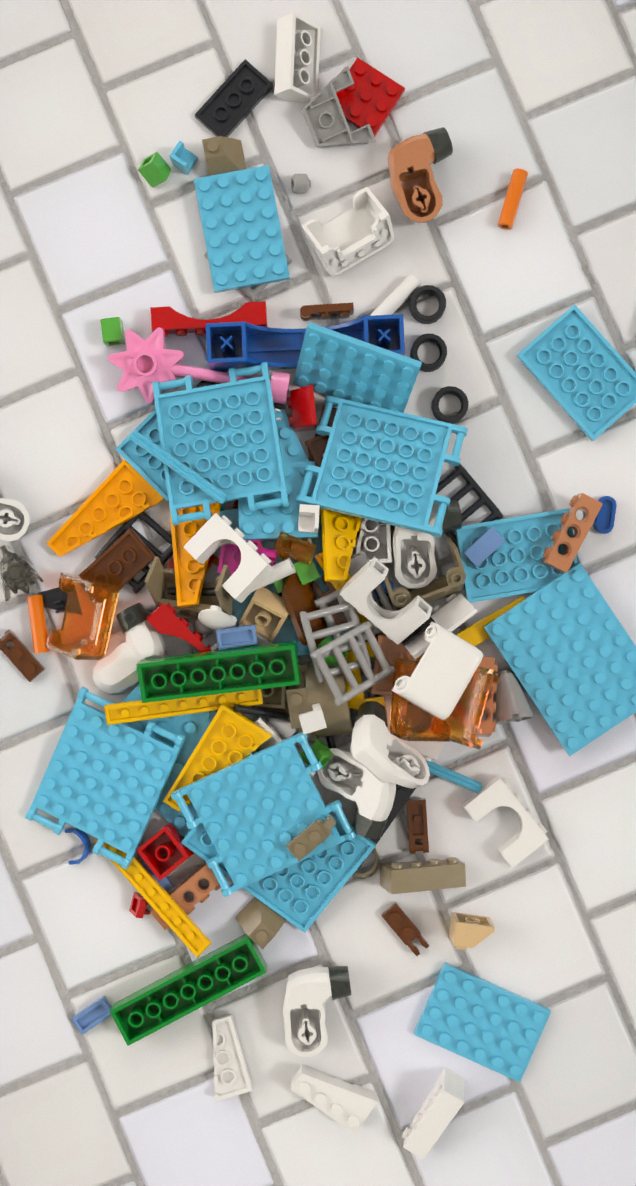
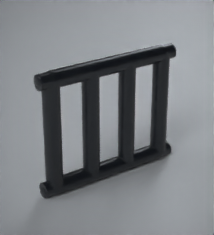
(471, 485)
(137, 586)

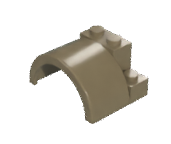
(311, 692)

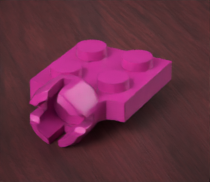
(231, 555)

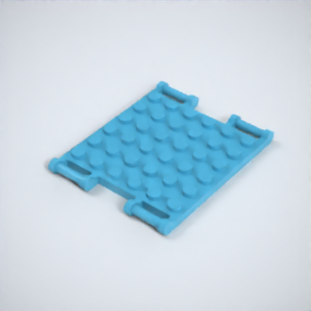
(223, 436)
(382, 465)
(105, 778)
(258, 809)

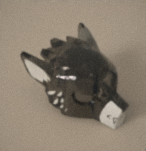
(16, 573)

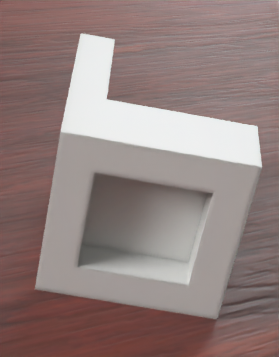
(308, 518)
(312, 720)

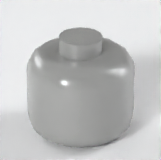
(300, 183)
(201, 629)

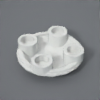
(216, 619)

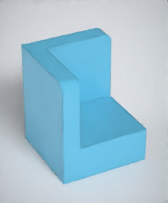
(182, 158)

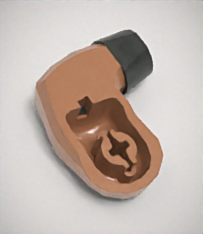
(412, 176)

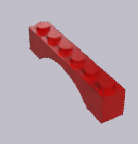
(179, 324)
(168, 623)

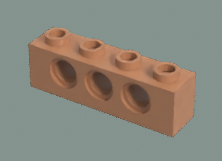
(590, 509)
(489, 725)
(191, 884)

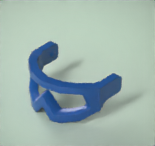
(86, 841)

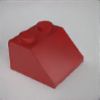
(303, 409)

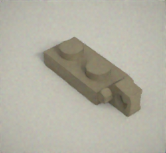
(311, 837)

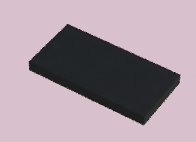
(234, 100)

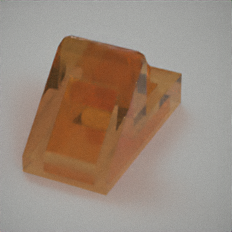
(295, 548)

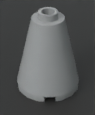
(510, 700)

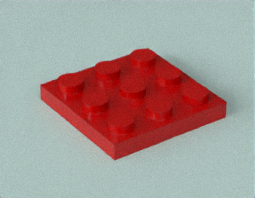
(370, 97)

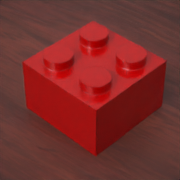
(164, 851)

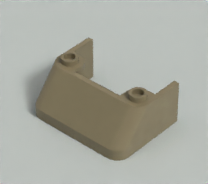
(160, 579)
(436, 589)

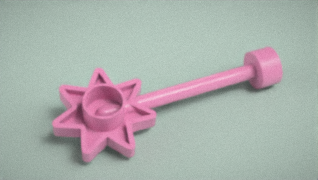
(150, 362)

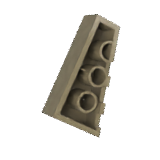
(422, 875)

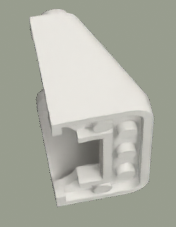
(352, 234)
(440, 673)

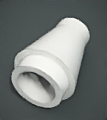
(283, 727)

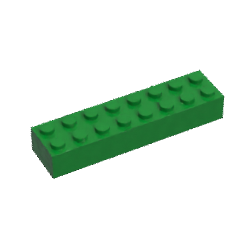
(219, 672)
(188, 989)

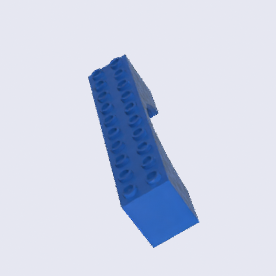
(250, 345)

